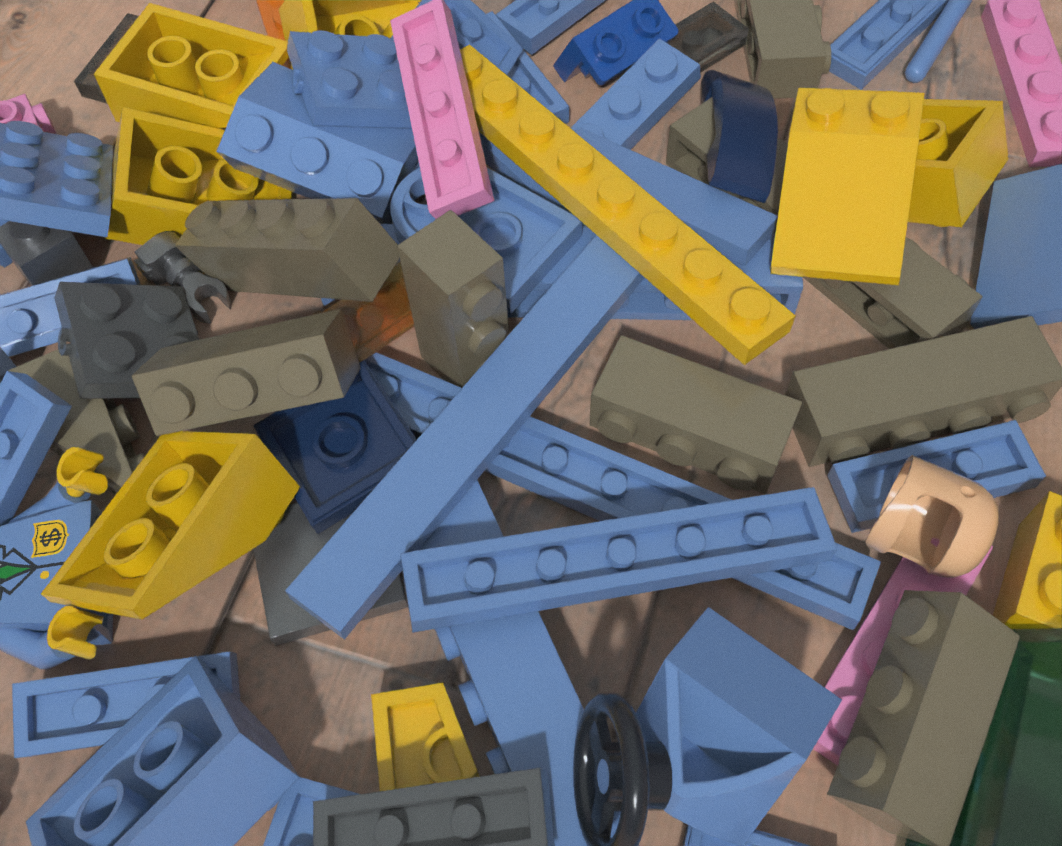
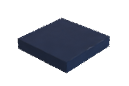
(338, 448)

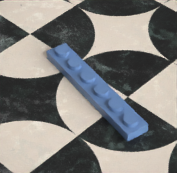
(614, 558)

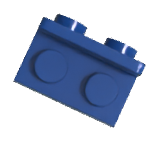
(616, 41)

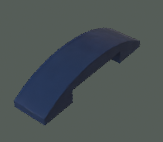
(745, 138)

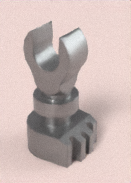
(164, 262)

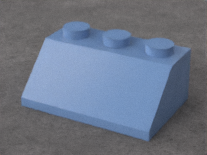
(277, 143)
(176, 774)

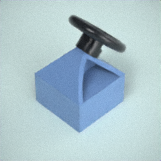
(707, 743)

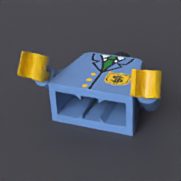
(30, 556)

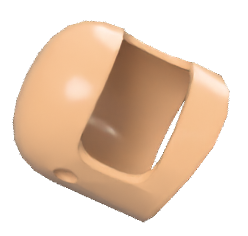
(939, 505)

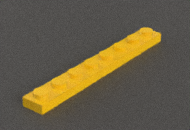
(625, 215)

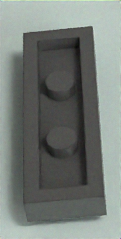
(461, 812)

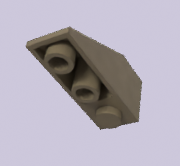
(90, 422)

